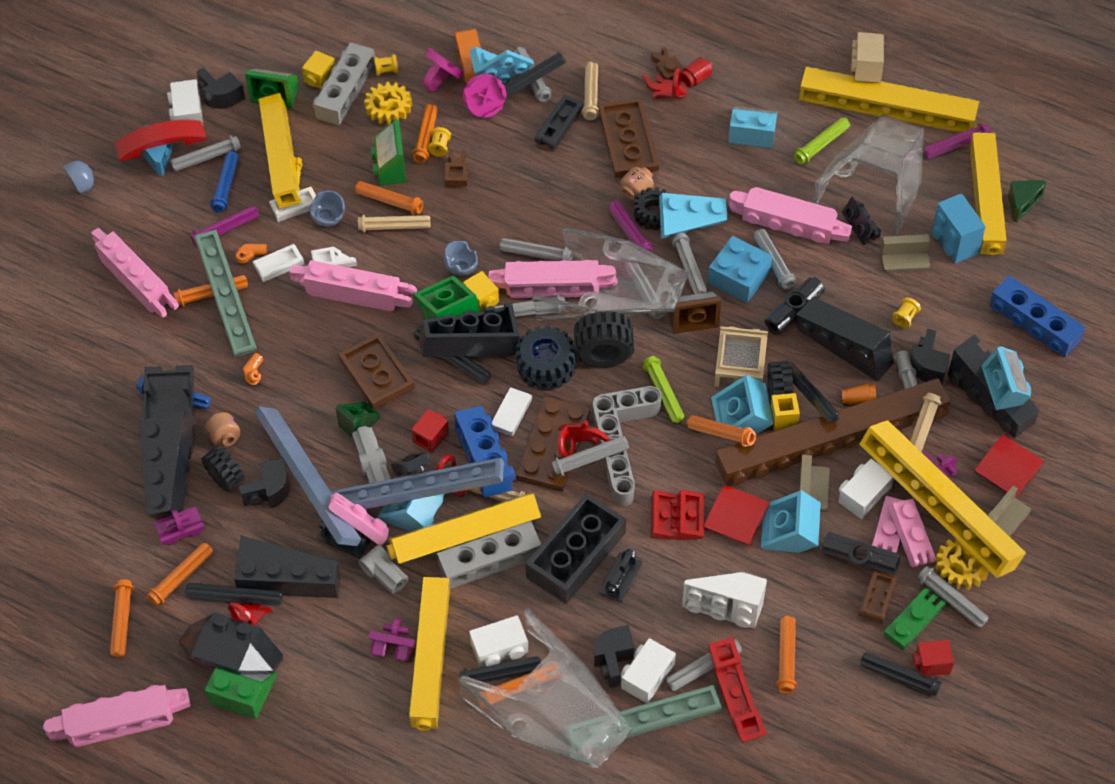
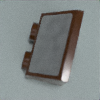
(696, 312)

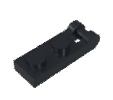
(559, 122)
(412, 463)

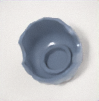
(80, 175)
(327, 208)
(459, 258)

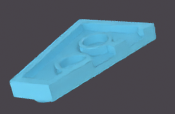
(689, 212)

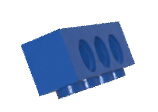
(1048, 317)
(482, 444)

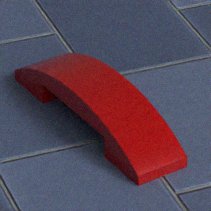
(157, 135)
(735, 690)

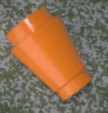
(859, 394)

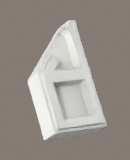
(333, 256)

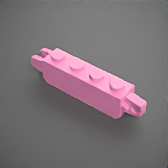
(789, 215)
(133, 272)
(553, 278)
(353, 285)
(117, 715)

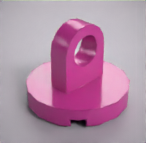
(439, 71)
(484, 95)

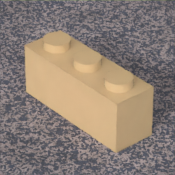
(868, 57)

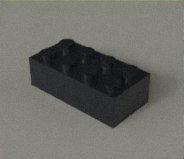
(575, 548)

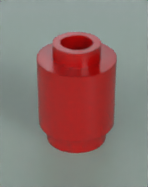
(696, 72)

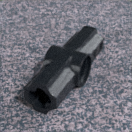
(786, 313)
(876, 557)

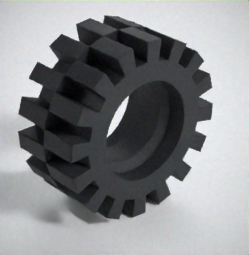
(641, 202)
(779, 378)
(222, 468)

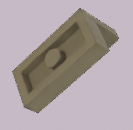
(905, 253)
(814, 481)
(1009, 512)

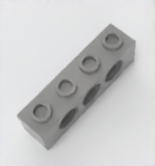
(344, 83)
(485, 565)

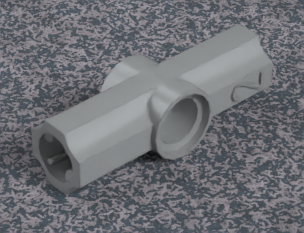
(370, 455)

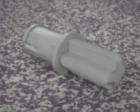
(906, 371)

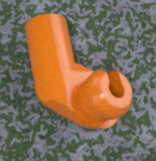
(248, 251)
(250, 369)

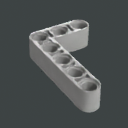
(611, 419)

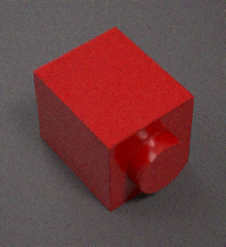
(430, 430)
(933, 658)

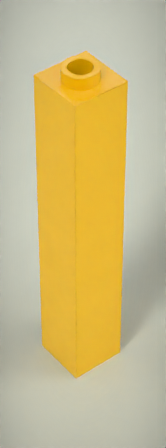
(279, 151)
(988, 192)
(463, 528)
(430, 653)

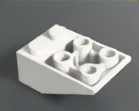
(726, 597)

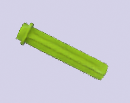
(803, 155)
(653, 367)

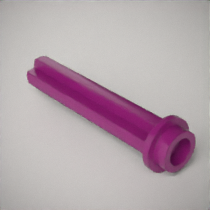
(954, 141)
(229, 223)
(628, 225)

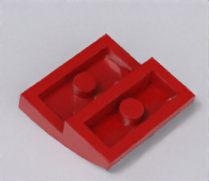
(1009, 465)
(677, 515)
(736, 515)

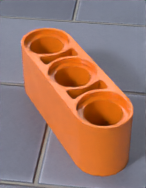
(464, 42)

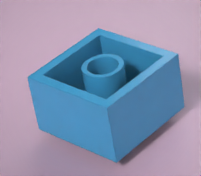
(958, 228)
(739, 269)

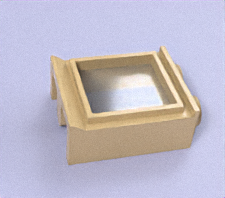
(740, 353)

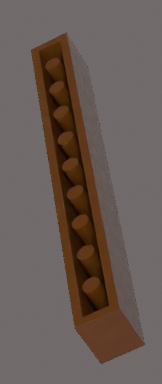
(819, 437)

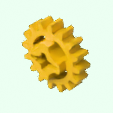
(389, 101)
(955, 567)

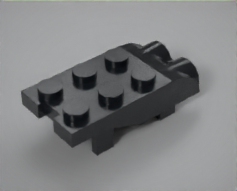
(169, 392)

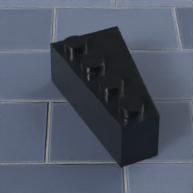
(471, 334)
(848, 337)
(968, 374)
(165, 461)
(285, 570)

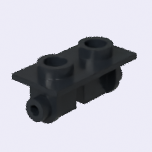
(859, 220)
(356, 551)
(621, 575)

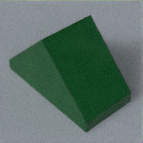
(1024, 196)
(356, 415)

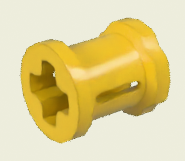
(393, 67)
(439, 142)
(906, 312)

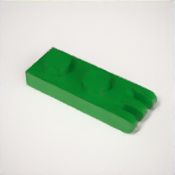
(913, 619)

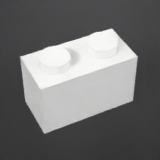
(185, 101)
(865, 488)
(499, 642)
(647, 670)

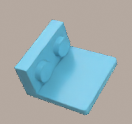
(501, 66)

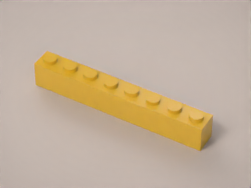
(888, 99)
(942, 499)

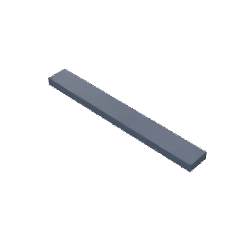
(306, 474)
(425, 484)

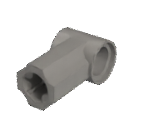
(379, 565)

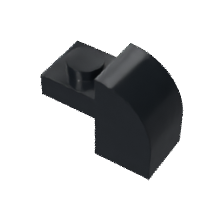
(221, 92)
(928, 362)
(272, 488)
(613, 647)

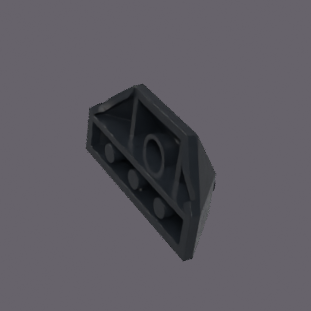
(231, 646)

